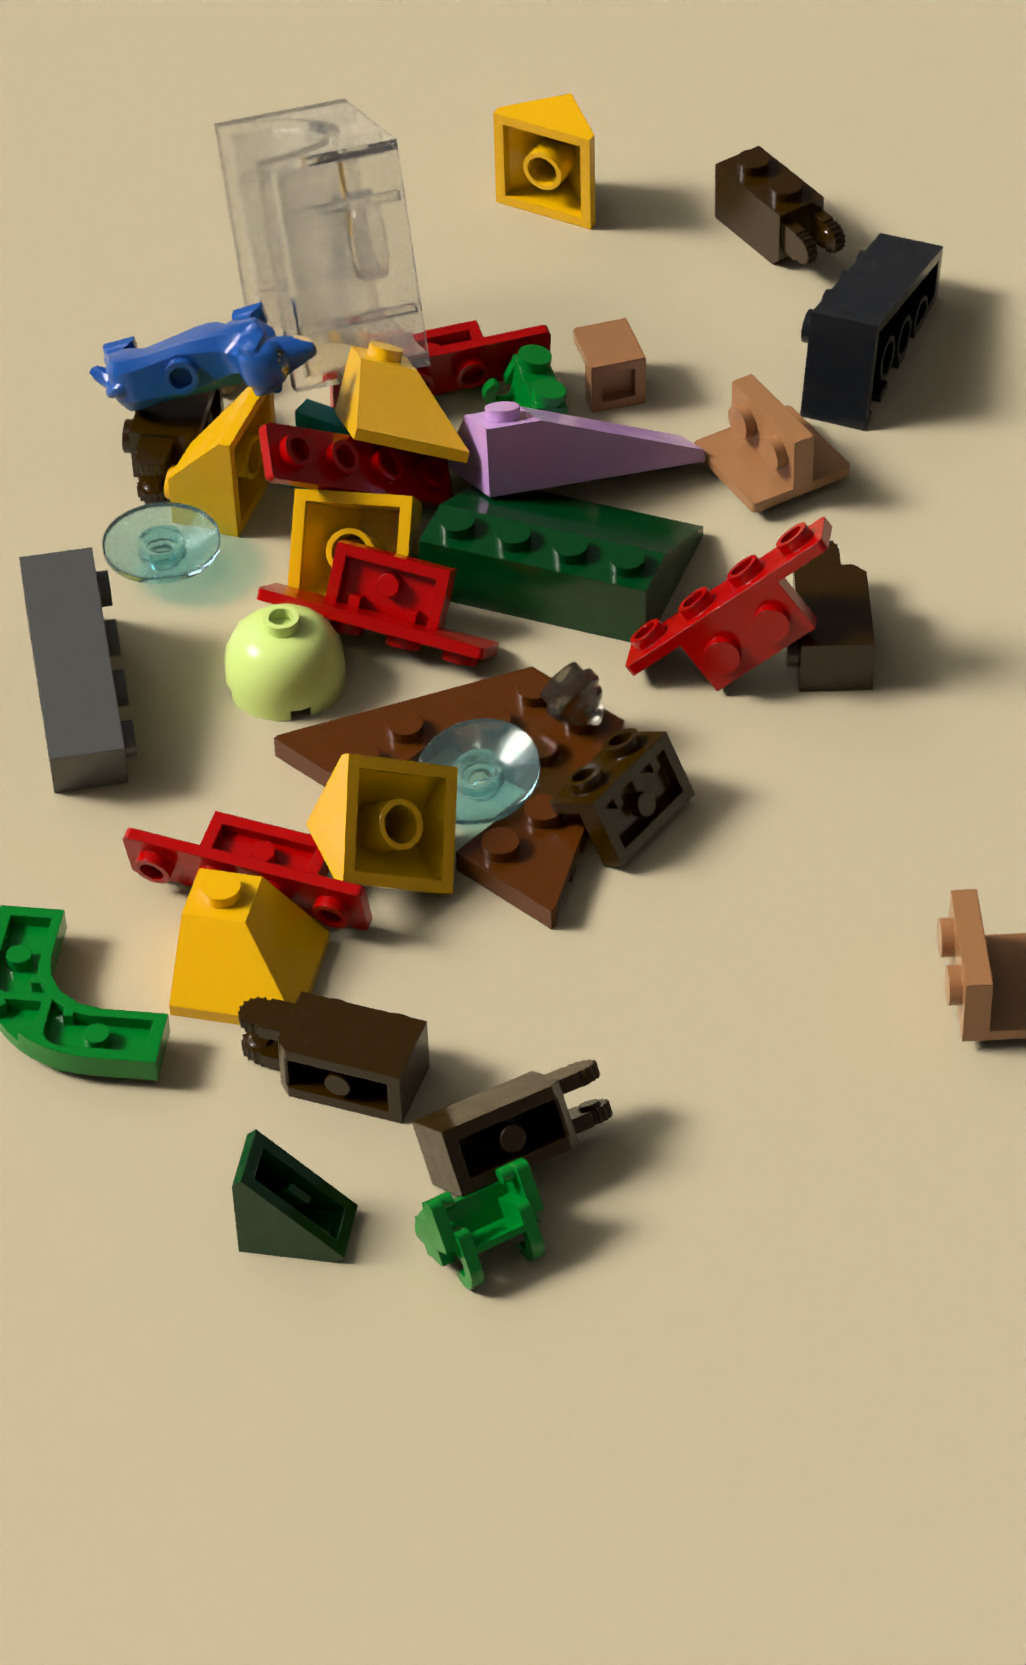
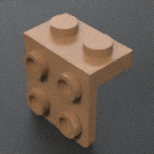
(984, 972)

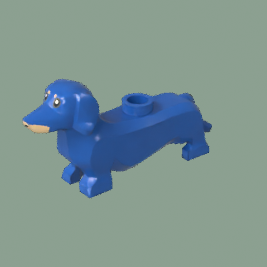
(203, 361)

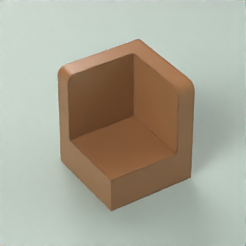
(612, 365)

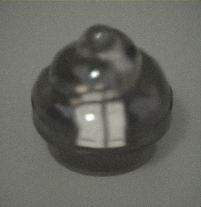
(574, 696)

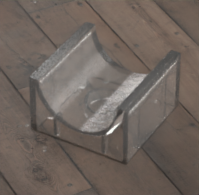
(323, 233)

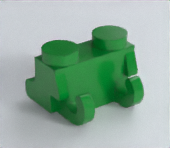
(531, 382)
(482, 1221)

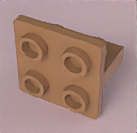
(769, 450)

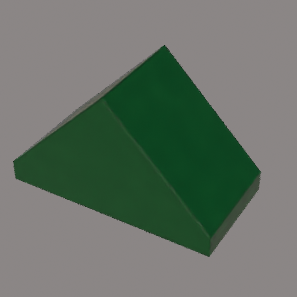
(287, 1206)

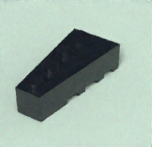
(866, 328)

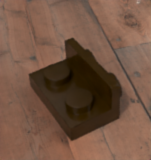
(626, 792)

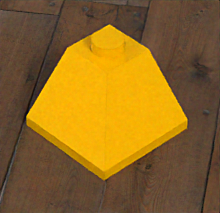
(392, 406)
(225, 464)
(363, 518)
(239, 944)

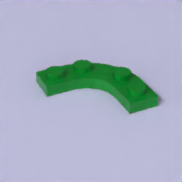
(56, 1027)

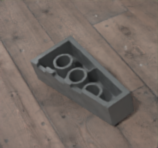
(75, 671)

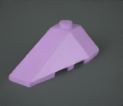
(539, 449)

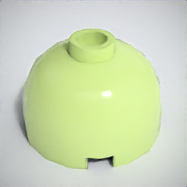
(284, 662)

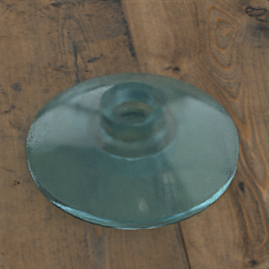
(161, 543)
(490, 753)

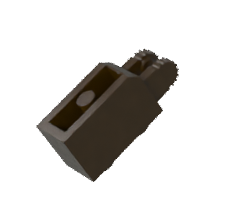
(773, 208)
(161, 436)
(842, 645)
(339, 1052)
(507, 1123)

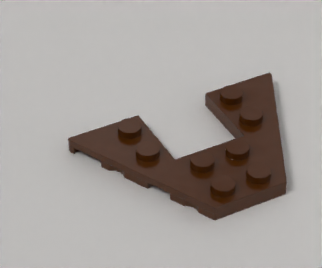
(519, 857)

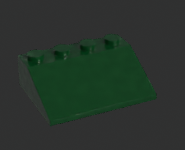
(560, 559)

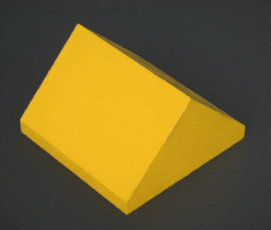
(546, 159)
(388, 823)

